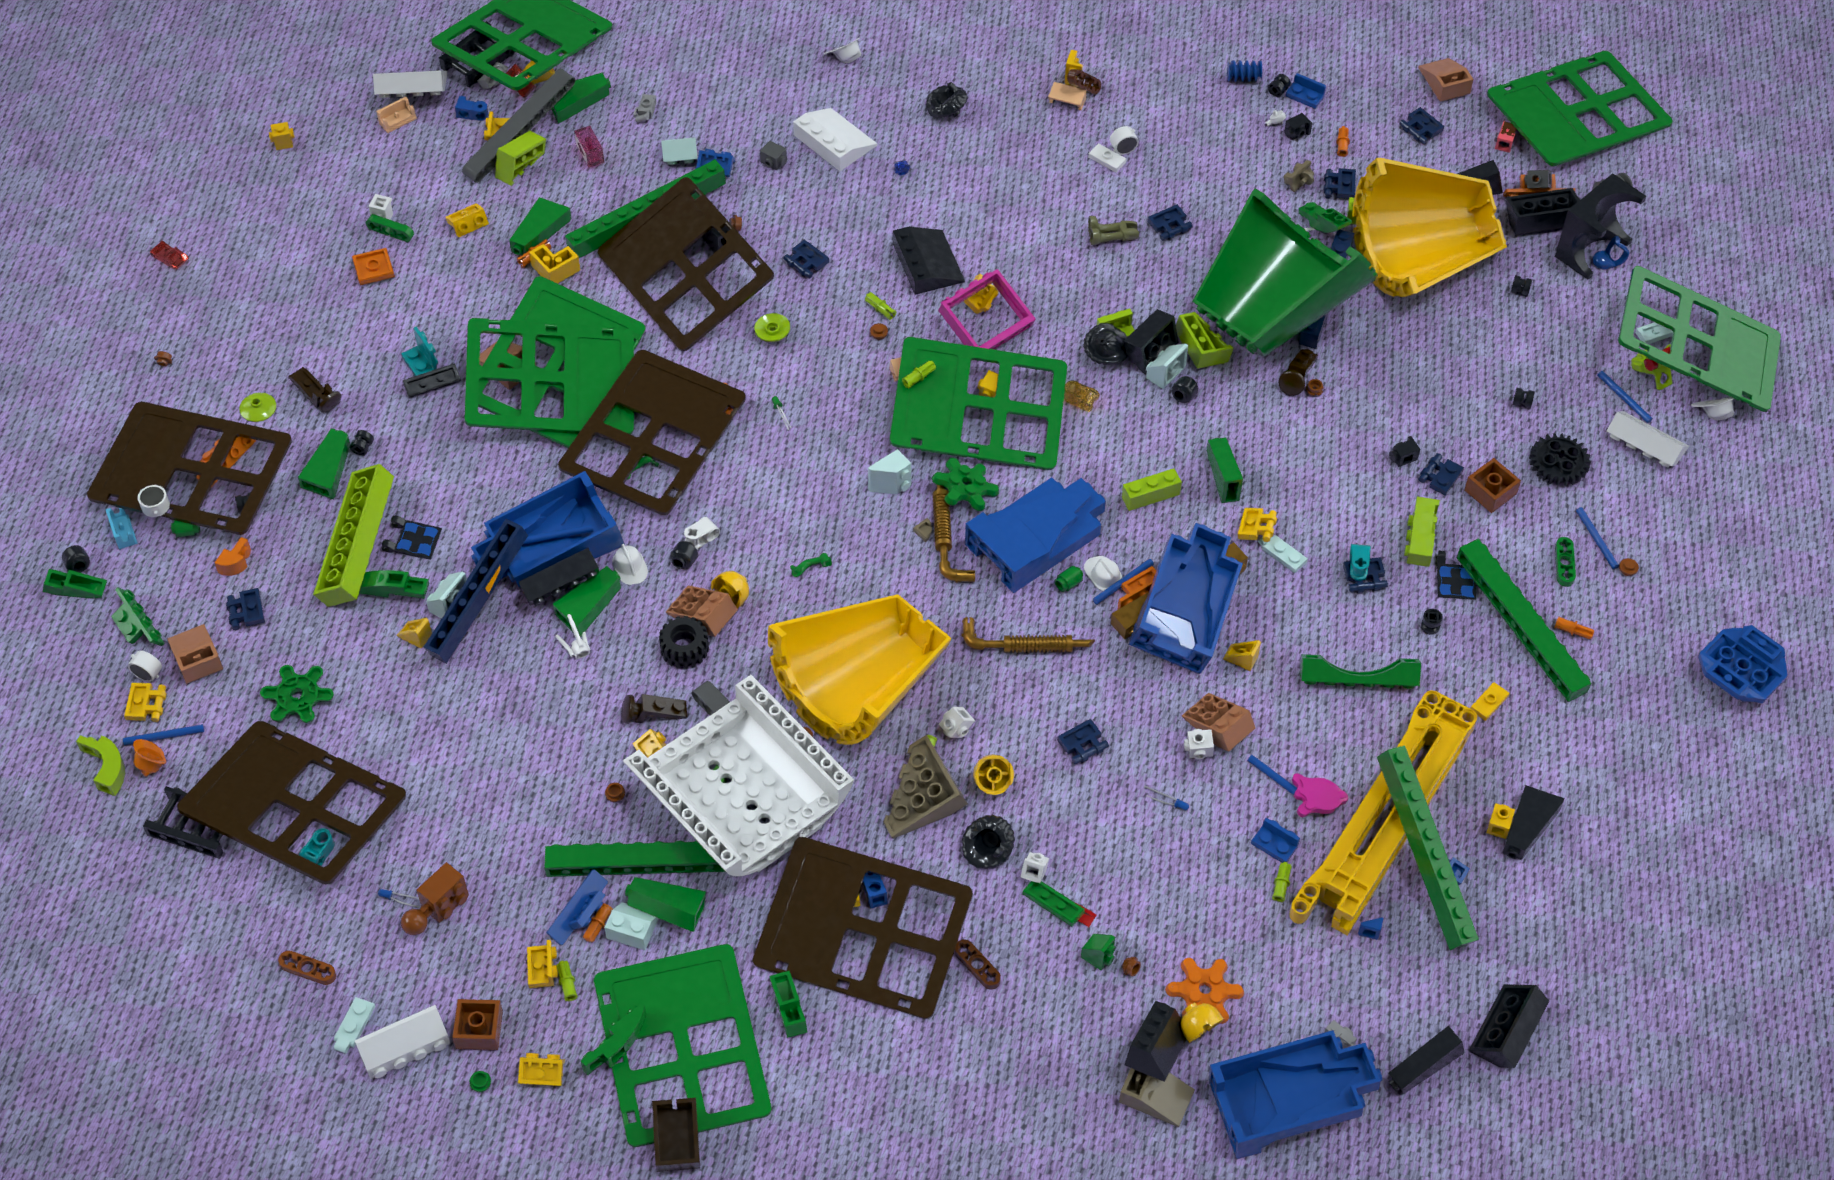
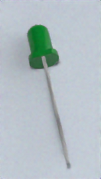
(777, 404)

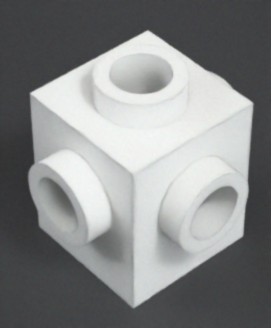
(956, 722)
(1199, 743)

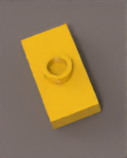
(1490, 701)

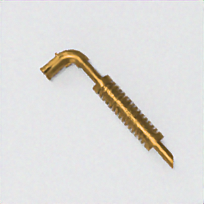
(943, 538)
(1022, 643)

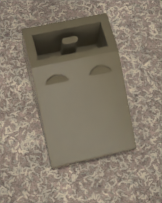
(1157, 1098)

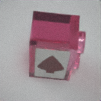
(589, 146)

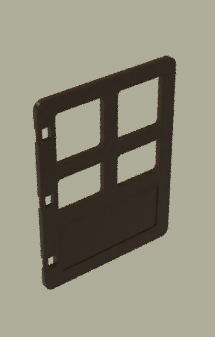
(661, 237)
(671, 398)
(153, 448)
(257, 776)
(816, 910)

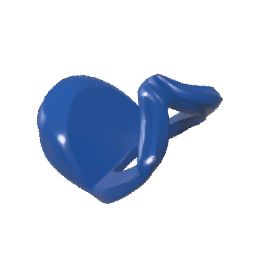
(1603, 259)

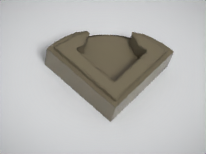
(923, 529)

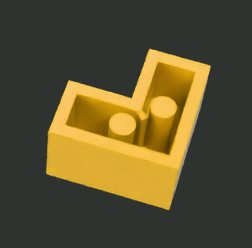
(554, 266)

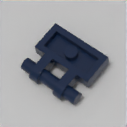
(1425, 122)
(1345, 183)
(1169, 217)
(809, 255)
(1445, 478)
(1375, 571)
(251, 606)
(1079, 737)

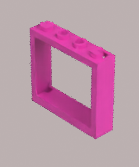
(1008, 294)

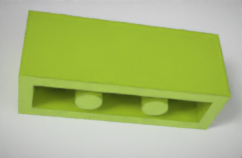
(1151, 489)

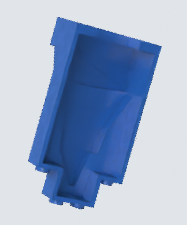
(559, 508)
(1037, 530)
(1188, 599)
(1291, 1089)

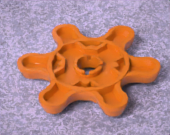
(1210, 977)

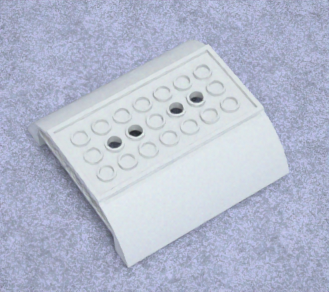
(770, 766)

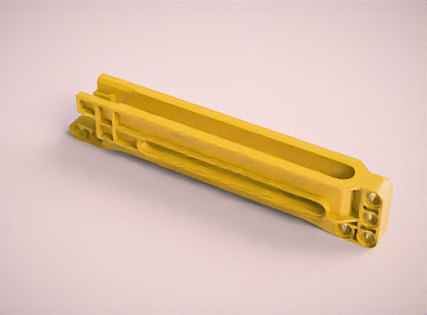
(1349, 879)

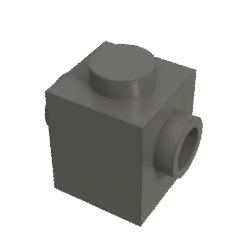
(773, 155)
(1544, 181)

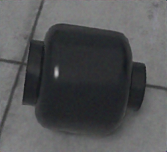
(1184, 389)
(683, 555)
(75, 558)

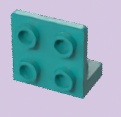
(422, 357)

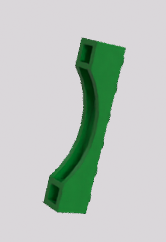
(1400, 672)

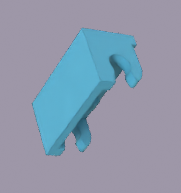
(121, 528)

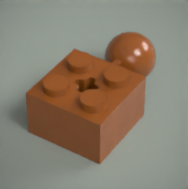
(438, 899)

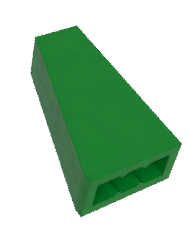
(581, 96)
(539, 224)
(326, 465)
(1225, 470)
(588, 599)
(667, 901)

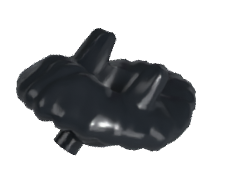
(946, 101)
(1105, 344)
(988, 842)

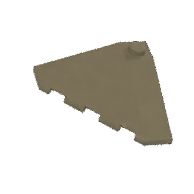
(924, 793)

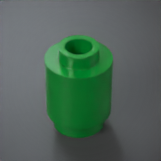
(184, 529)
(1069, 578)

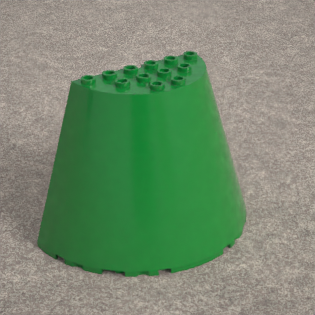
(1275, 278)

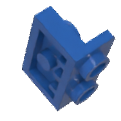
(1306, 91)
(725, 159)
(1276, 840)

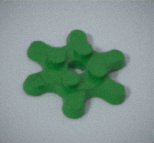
(959, 491)
(295, 683)

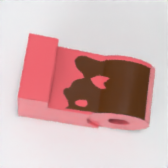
(1506, 135)

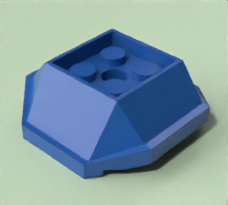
(1744, 663)

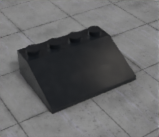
(926, 258)

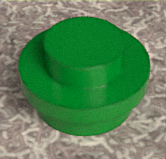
(480, 1081)

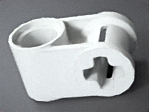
(701, 532)

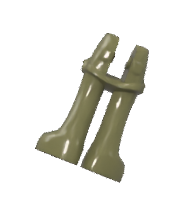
(1101, 233)

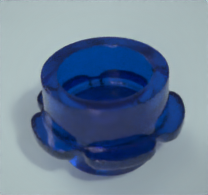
(901, 167)

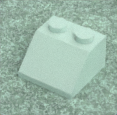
(679, 149)
(1167, 365)
(890, 474)
(445, 593)
(630, 926)

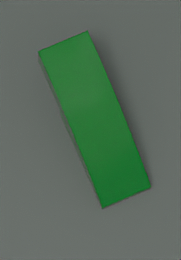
(73, 584)
(788, 1004)

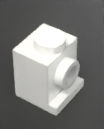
(381, 206)
(1035, 862)

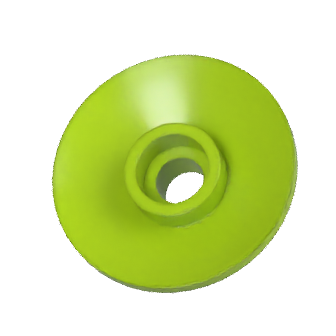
(772, 327)
(257, 412)

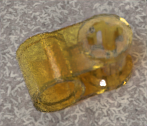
(1079, 395)

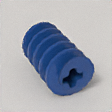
(1244, 70)

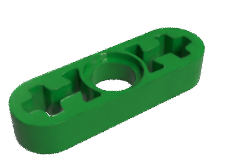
(390, 228)
(1569, 555)

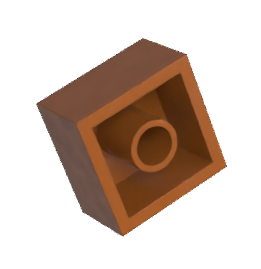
(1492, 485)
(477, 1024)

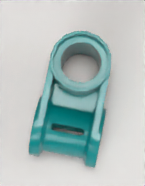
(1359, 561)
(316, 851)

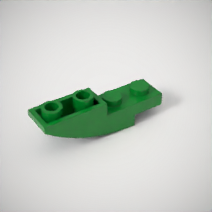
(1324, 219)
(387, 582)
(622, 1036)

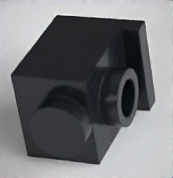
(1297, 126)
(1405, 452)

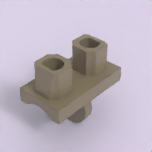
(1301, 175)

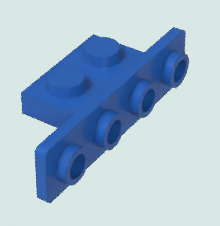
(579, 908)

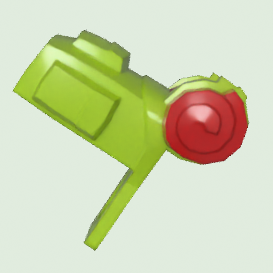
(1645, 365)

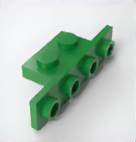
(133, 621)

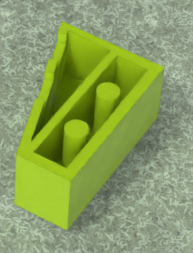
(517, 155)
(1203, 344)
(1421, 532)

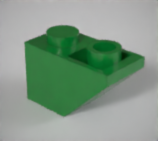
(1099, 950)

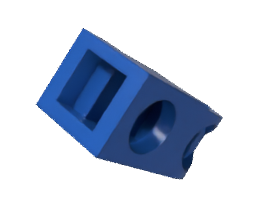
(470, 109)
(875, 890)

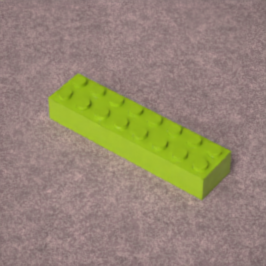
(353, 535)

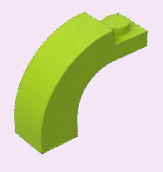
(113, 768)

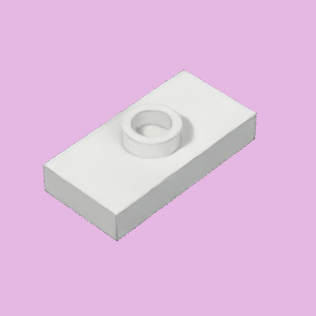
(1107, 158)

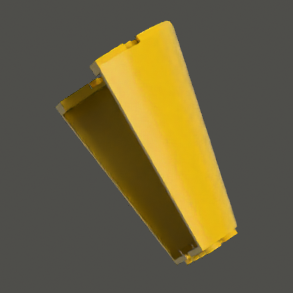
(1422, 224)
(853, 663)

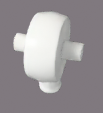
(1276, 117)

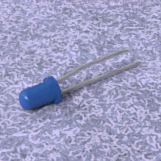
(1180, 804)
(388, 894)

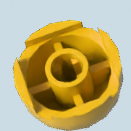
(733, 584)
(993, 774)
(1199, 1020)

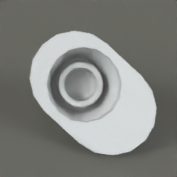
(848, 52)
(1717, 409)
(630, 565)
(1102, 572)

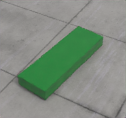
(1054, 902)

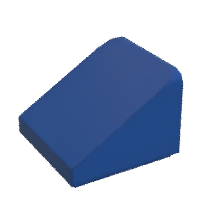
(1371, 928)

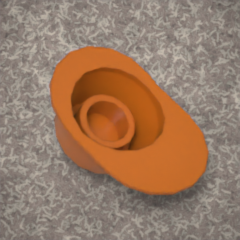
(148, 756)

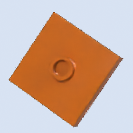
(373, 266)

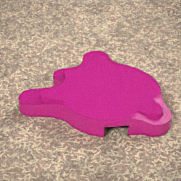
(1318, 795)

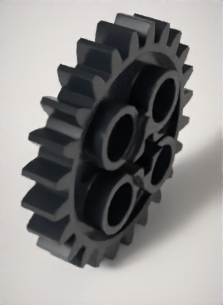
(1559, 459)

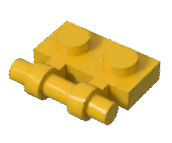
(1251, 524)
(139, 700)

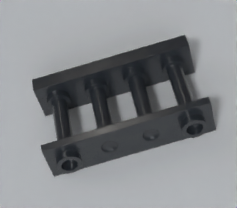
(469, 44)
(176, 834)

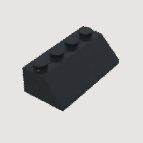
(1540, 210)
(558, 577)
(1509, 1024)
(1157, 1042)

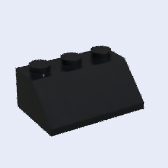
(1151, 338)

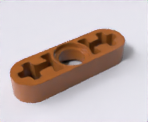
(302, 960)

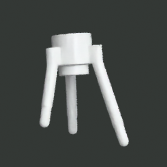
(579, 647)

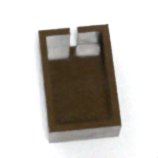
(676, 1135)

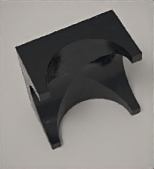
(1593, 221)

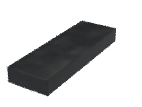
(431, 380)

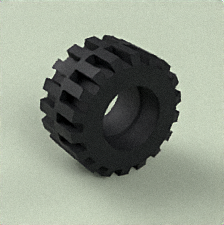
(687, 654)

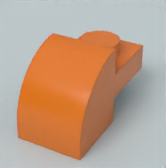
(234, 561)

